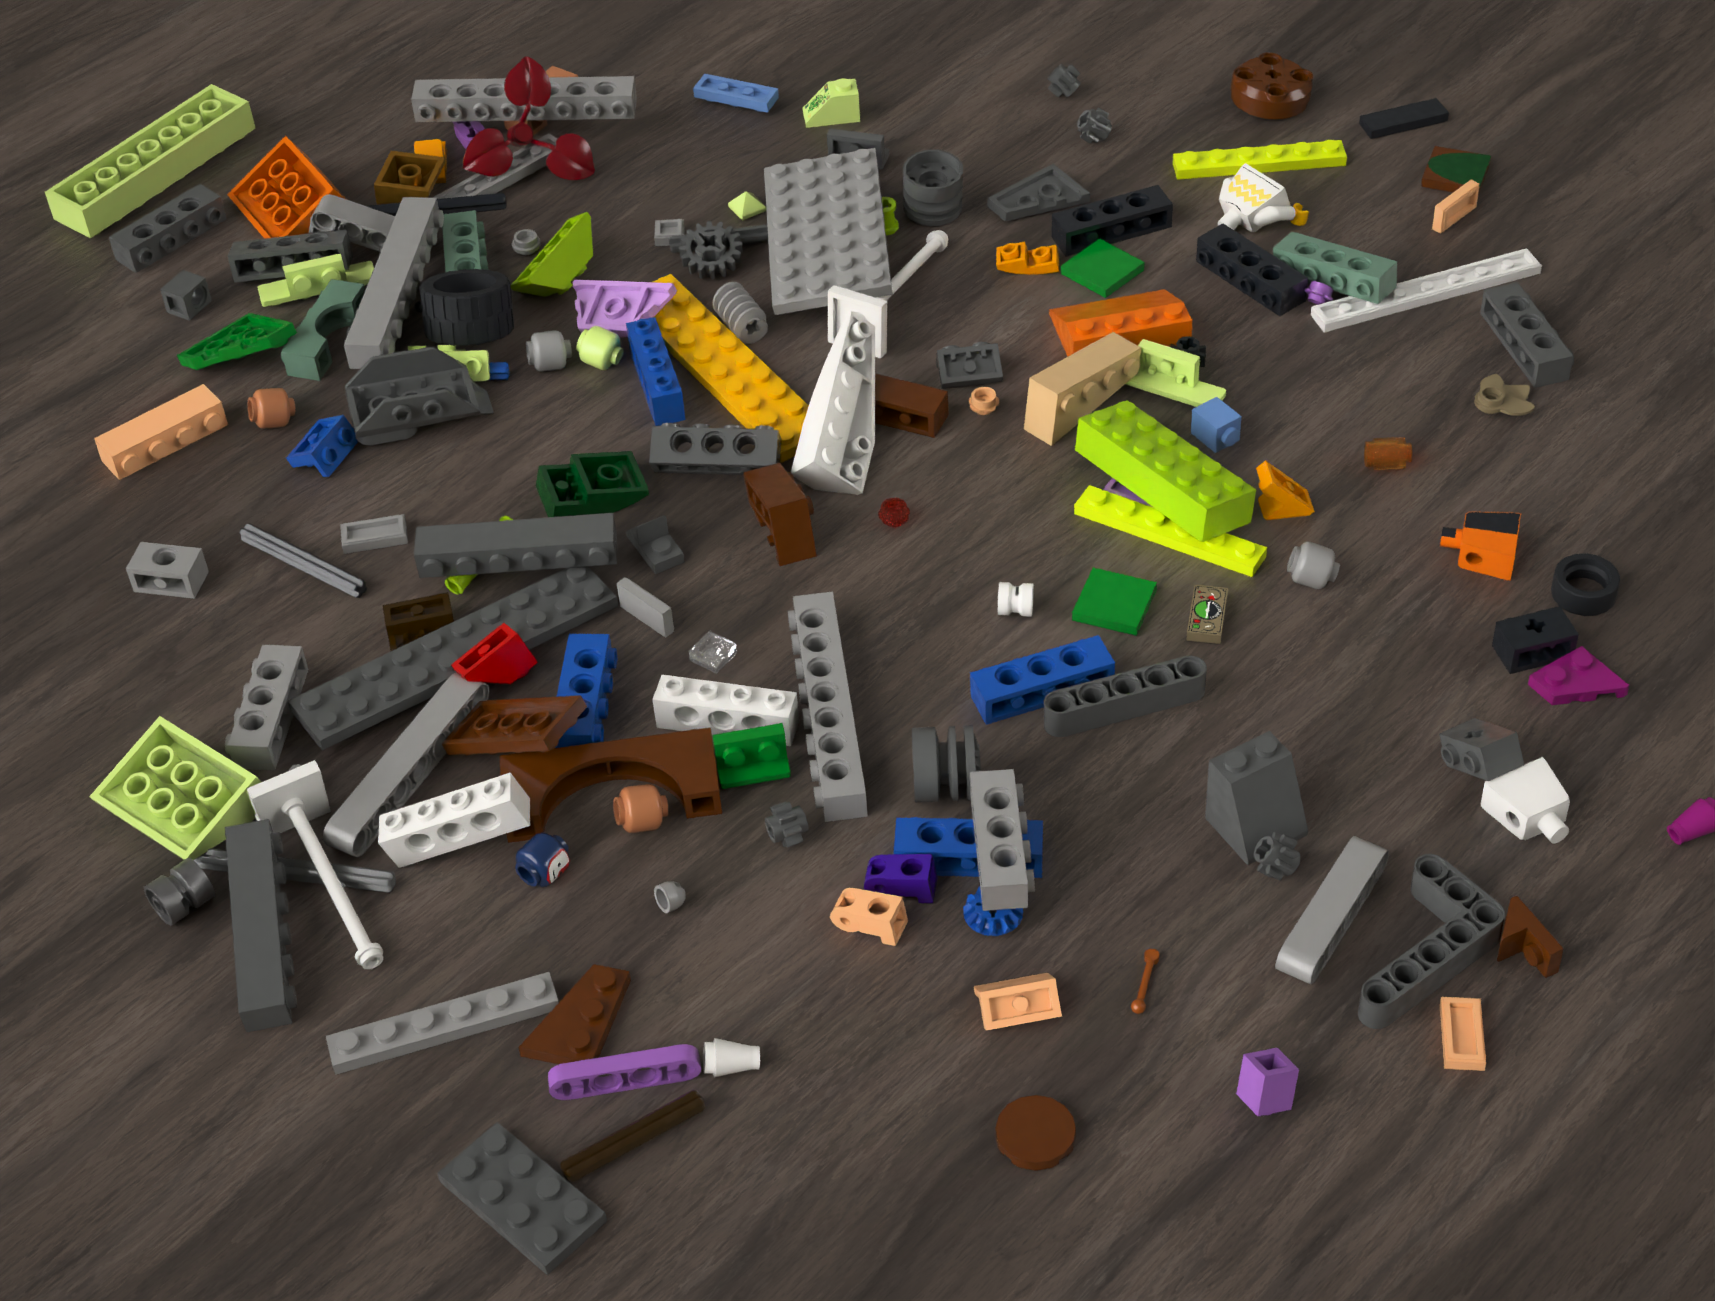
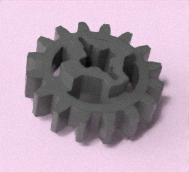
(710, 250)

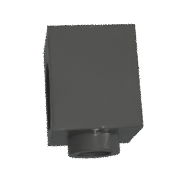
(186, 295)

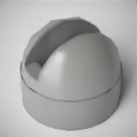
(669, 896)

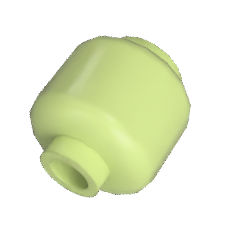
(599, 347)

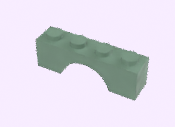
(308, 350)

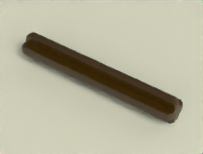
(632, 1135)

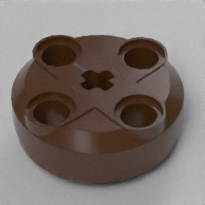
(1271, 87)

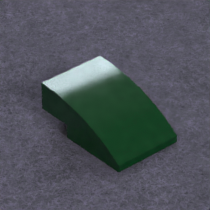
(591, 484)

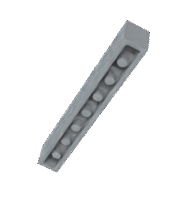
(486, 100)
(829, 708)

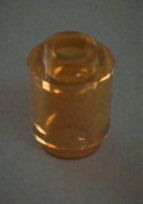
(1387, 453)

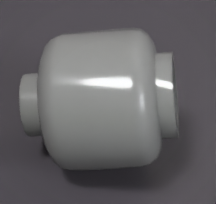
(548, 350)
(1313, 565)

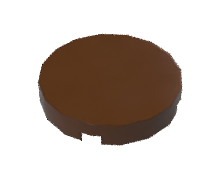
(1035, 1132)

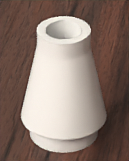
(728, 1057)

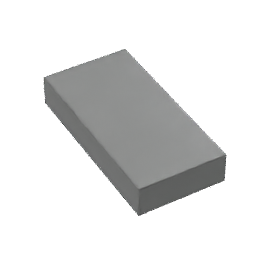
(374, 533)
(645, 607)

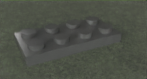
(522, 1198)

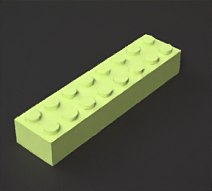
(150, 161)

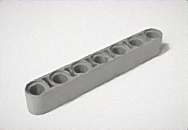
(402, 766)

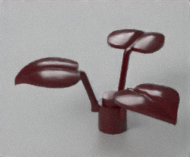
(488, 152)

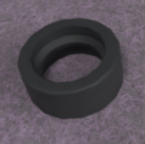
(1590, 567)

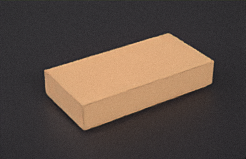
(1455, 206)
(1462, 1033)

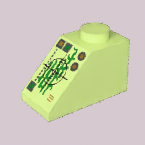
(833, 104)

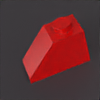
(496, 658)

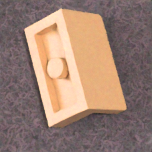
(1018, 1001)

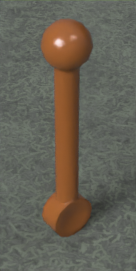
(1151, 958)

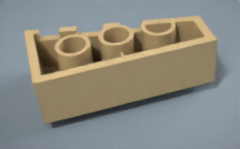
(1078, 386)

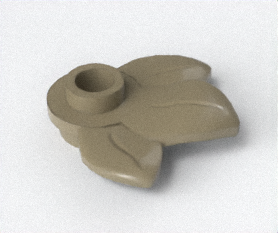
(1498, 397)

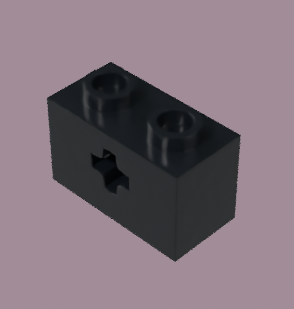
(1534, 639)

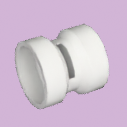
(1015, 599)

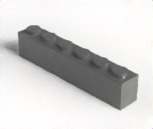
(516, 545)
(258, 926)

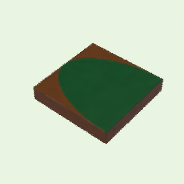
(1452, 168)

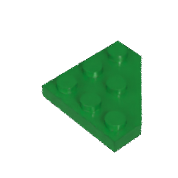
(237, 340)

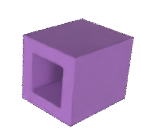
(1267, 1081)

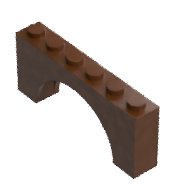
(675, 761)

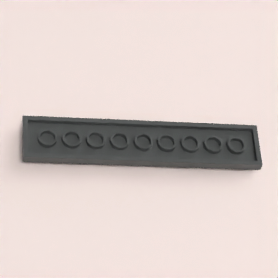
(422, 666)

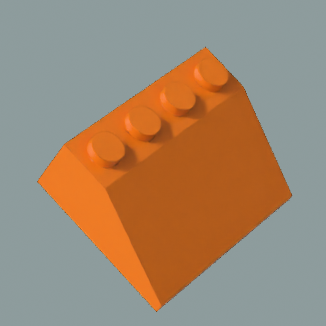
(282, 191)
(1147, 316)

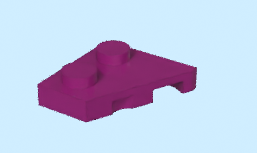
(1576, 678)

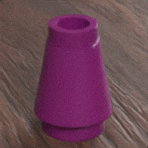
(1694, 821)

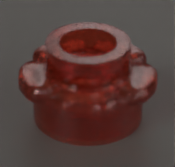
(894, 512)

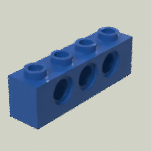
(655, 371)
(588, 674)
(1025, 681)
(954, 843)

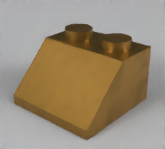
(407, 176)

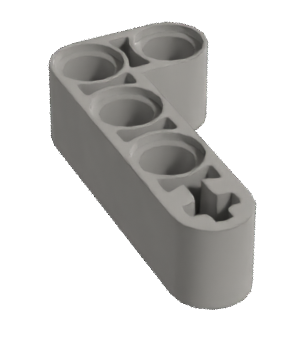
(364, 224)

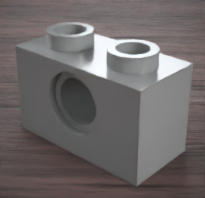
(167, 570)

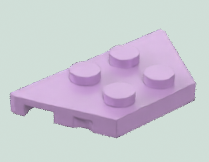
(618, 302)

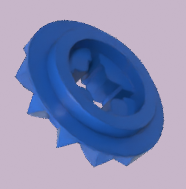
(982, 922)

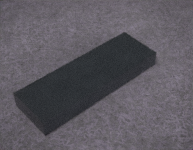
(1403, 118)

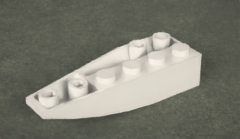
(841, 414)

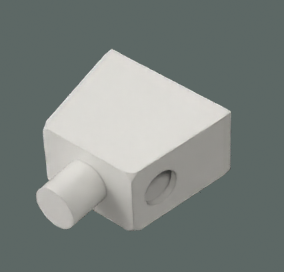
(1528, 802)

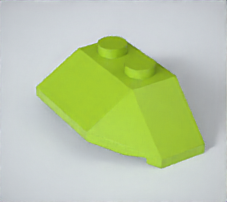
(559, 260)

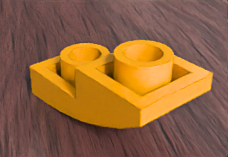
(1019, 260)

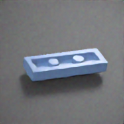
(736, 93)

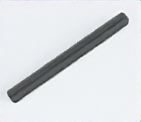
(306, 872)

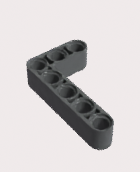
(1469, 932)

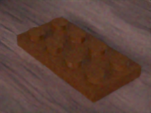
(514, 725)

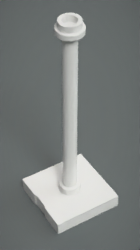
(875, 308)
(292, 802)

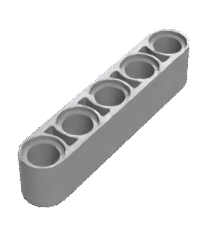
(1332, 910)

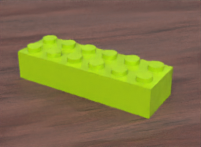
(1165, 470)

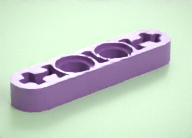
(582, 1077)

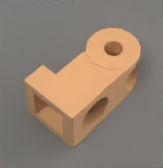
(870, 914)

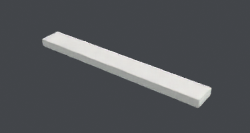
(1428, 290)

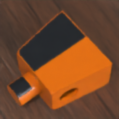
(1485, 542)

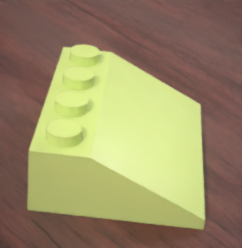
(178, 791)

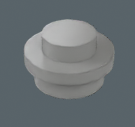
(526, 242)

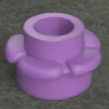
(1319, 293)

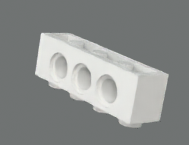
(724, 707)
(454, 820)

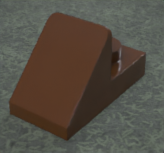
(1527, 934)

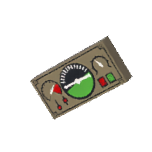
(1207, 614)

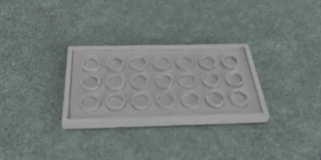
(825, 230)

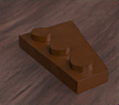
(580, 1020)

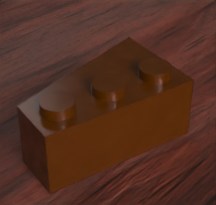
(784, 510)

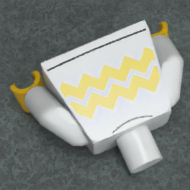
(1256, 201)

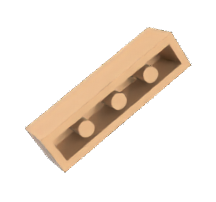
(161, 431)

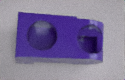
(903, 876)

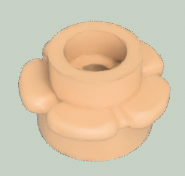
(983, 400)

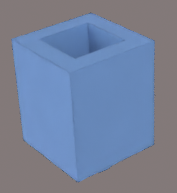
(1216, 424)

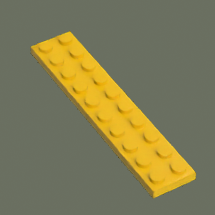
(729, 368)

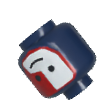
(542, 859)

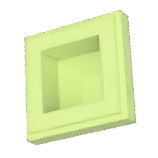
(746, 206)

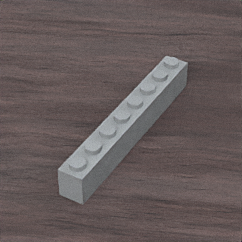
(394, 281)

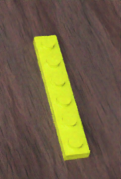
(1263, 159)
(1152, 525)

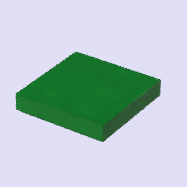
(1102, 268)
(1114, 601)

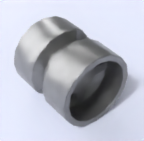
(179, 891)

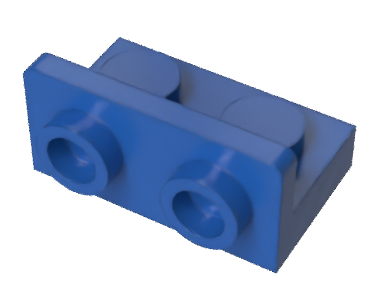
(324, 445)

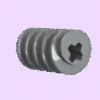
(740, 312)

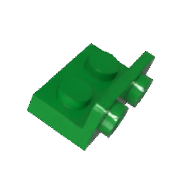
(751, 756)

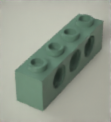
(464, 242)
(1339, 266)

